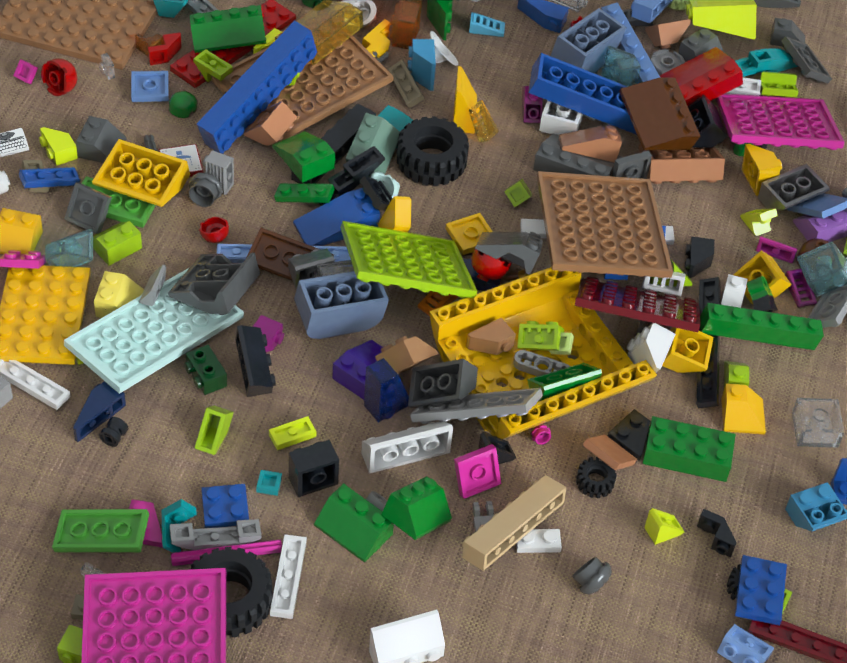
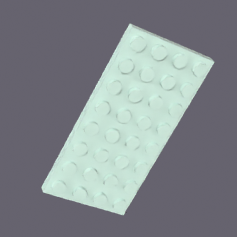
(144, 337)

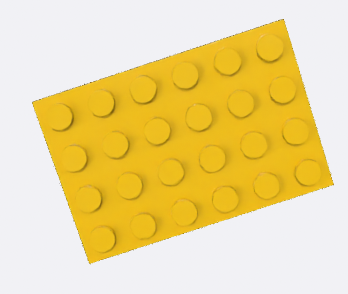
(40, 312)

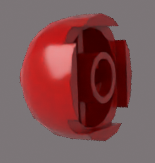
(59, 76)
(489, 267)

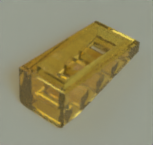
(491, 129)

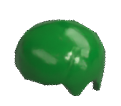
(182, 104)

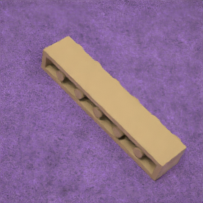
(513, 522)

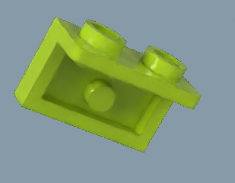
(778, 84)

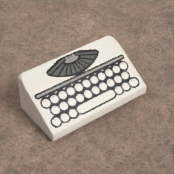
(12, 142)

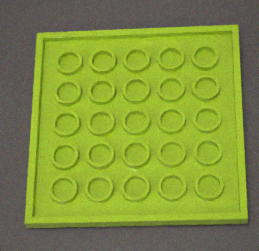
(407, 260)

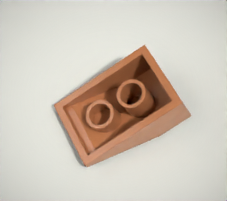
(594, 142)

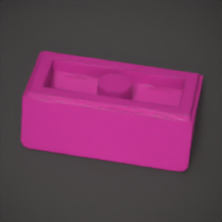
(776, 249)

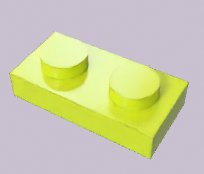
(292, 433)

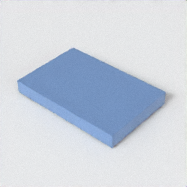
(821, 205)

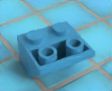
(815, 508)

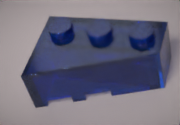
(384, 391)

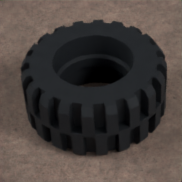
(428, 167)
(251, 573)

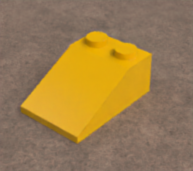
(464, 99)

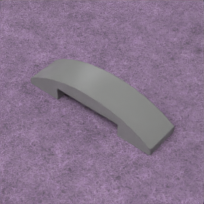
(186, 537)

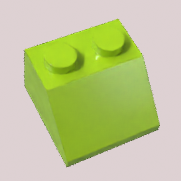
(117, 242)

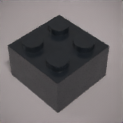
(313, 468)

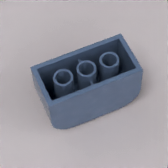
(588, 41)
(339, 304)

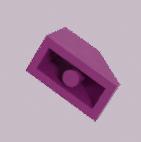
(273, 331)

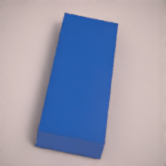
(49, 177)

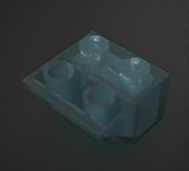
(621, 66)

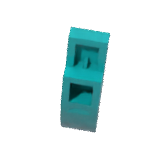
(766, 60)

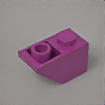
(531, 106)

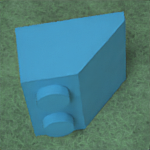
(422, 62)

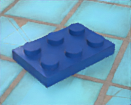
(761, 590)

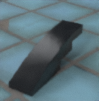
(354, 171)

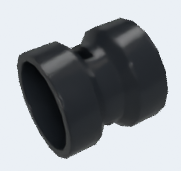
(112, 433)

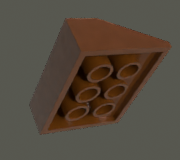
(660, 115)

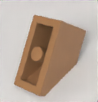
(492, 338)

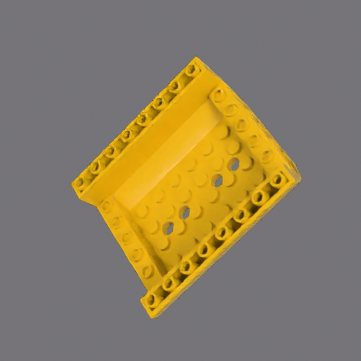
(538, 298)

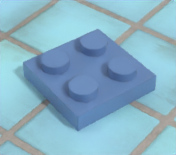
(149, 86)

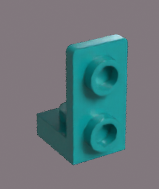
(175, 514)

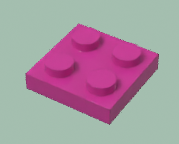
(16, 260)
(477, 471)

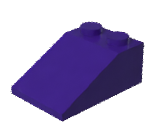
(351, 366)

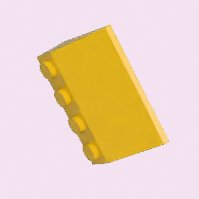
(142, 173)

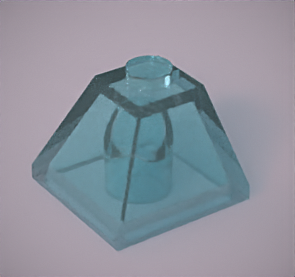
(71, 250)

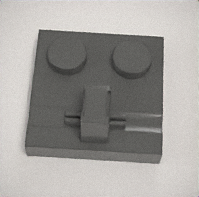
(633, 166)
(88, 208)

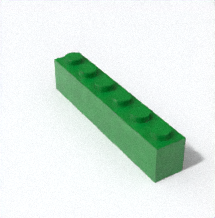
(761, 326)

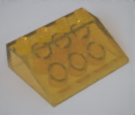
(331, 25)

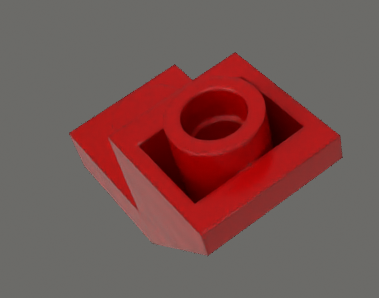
(164, 53)

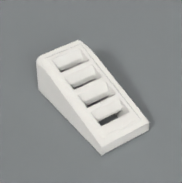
(666, 289)

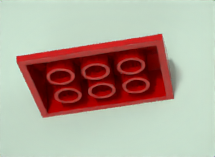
(707, 74)

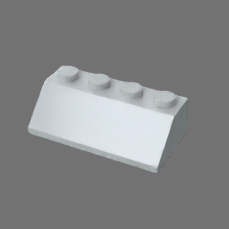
(407, 446)

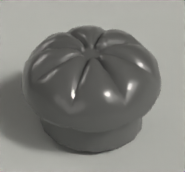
(204, 189)
(592, 575)

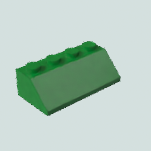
(227, 28)

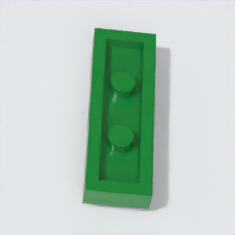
(304, 193)

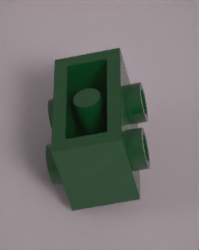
(206, 370)

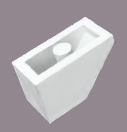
(734, 291)

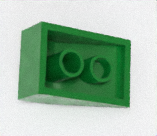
(306, 155)

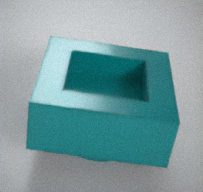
(269, 482)

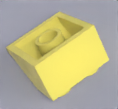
(115, 292)

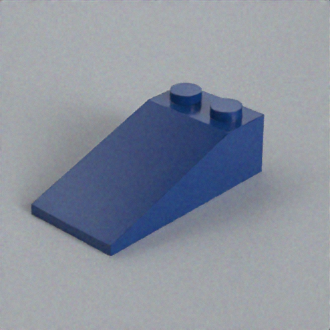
(324, 223)

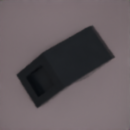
(724, 541)

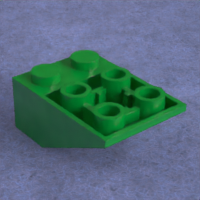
(439, 14)

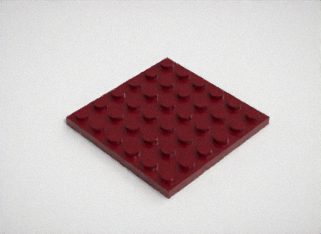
(638, 304)

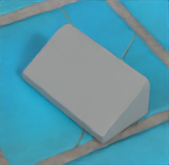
(153, 286)

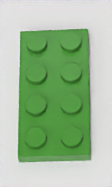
(124, 207)
(101, 530)

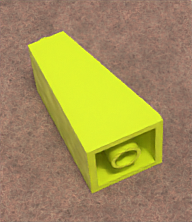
(727, 16)

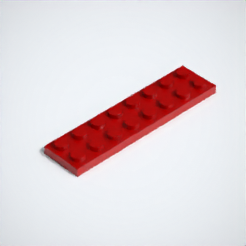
(273, 17)

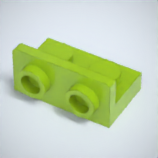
(539, 336)

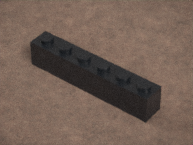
(341, 137)

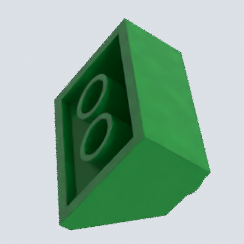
(564, 379)
(418, 508)
(354, 523)

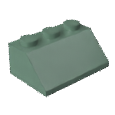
(378, 133)

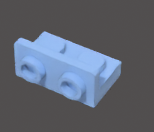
(744, 647)

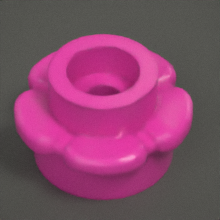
(541, 434)

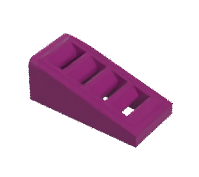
(798, 274)

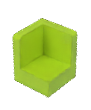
(518, 192)

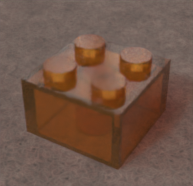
(405, 23)

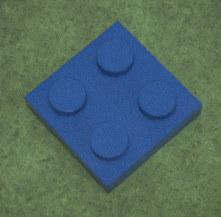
(224, 505)

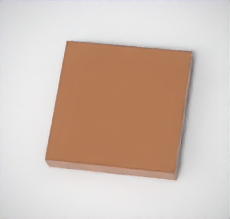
(609, 452)

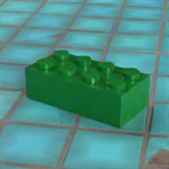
(689, 449)

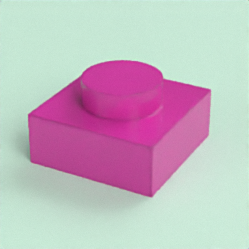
(25, 71)

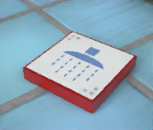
(187, 153)

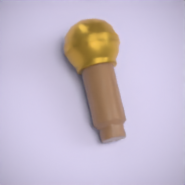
(515, 275)

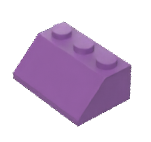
(829, 228)

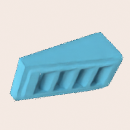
(483, 25)

